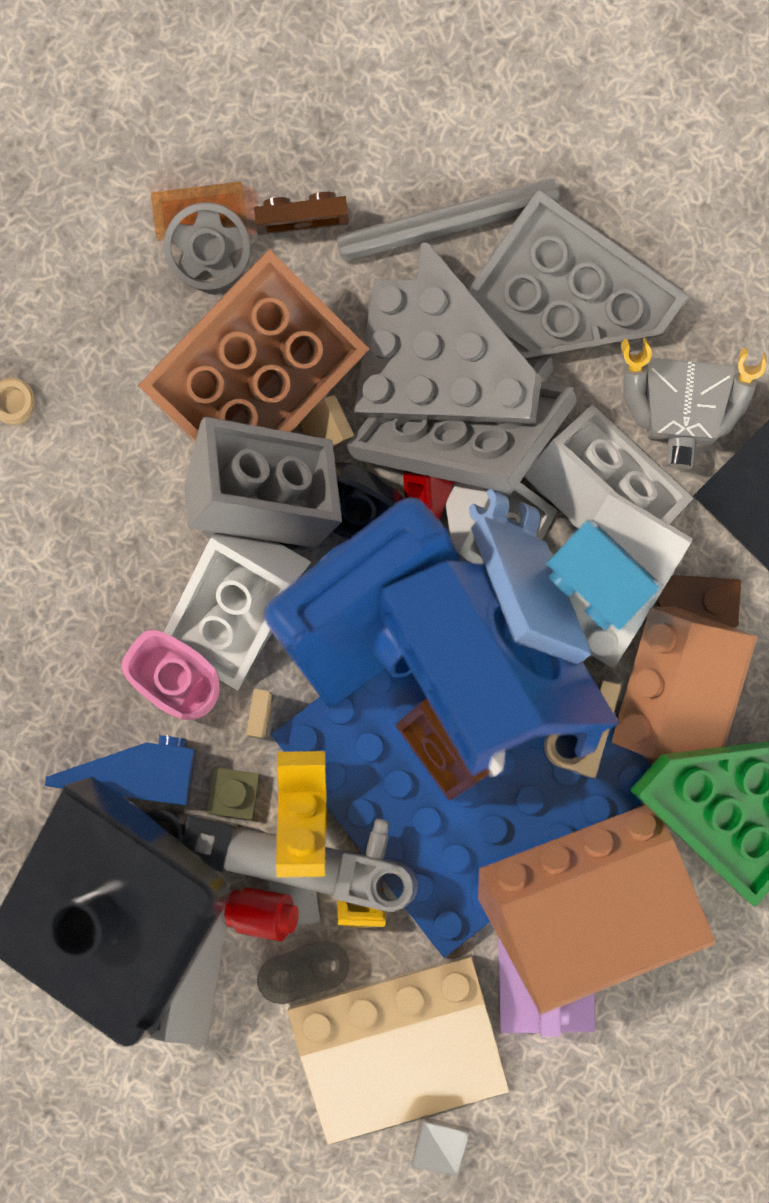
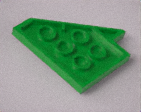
(717, 808)

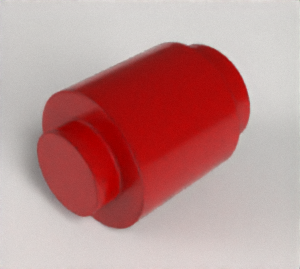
(261, 913)

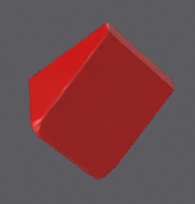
(428, 489)

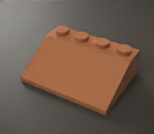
(255, 355)
(594, 908)

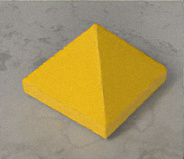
(359, 916)

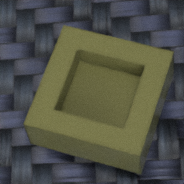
(232, 793)

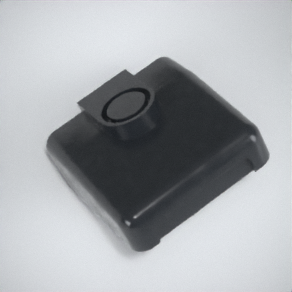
(109, 912)

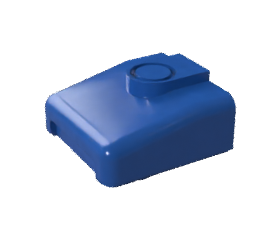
(331, 612)

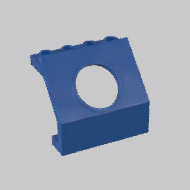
(472, 679)

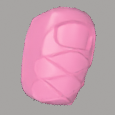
(171, 675)

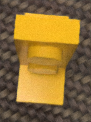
(301, 814)

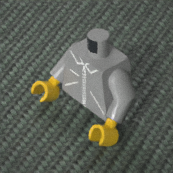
(686, 399)

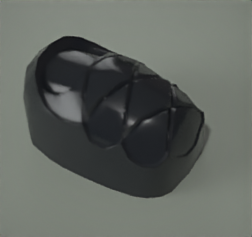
(361, 498)

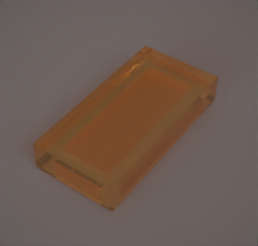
(170, 202)

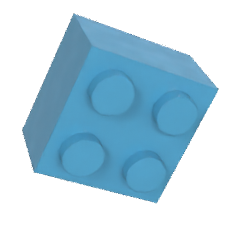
(603, 576)

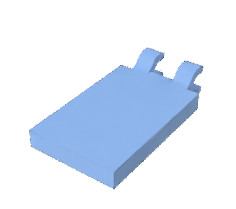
(516, 562)

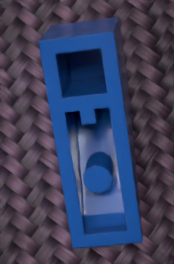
(142, 772)

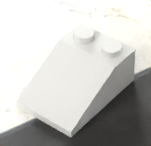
(653, 546)
(227, 601)

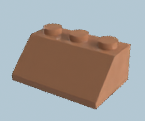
(683, 684)

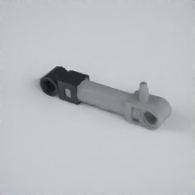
(348, 874)

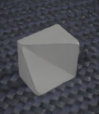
(439, 1146)

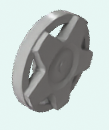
(207, 245)

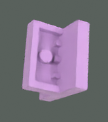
(521, 1015)

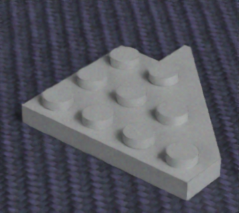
(569, 287)
(440, 354)
(467, 451)

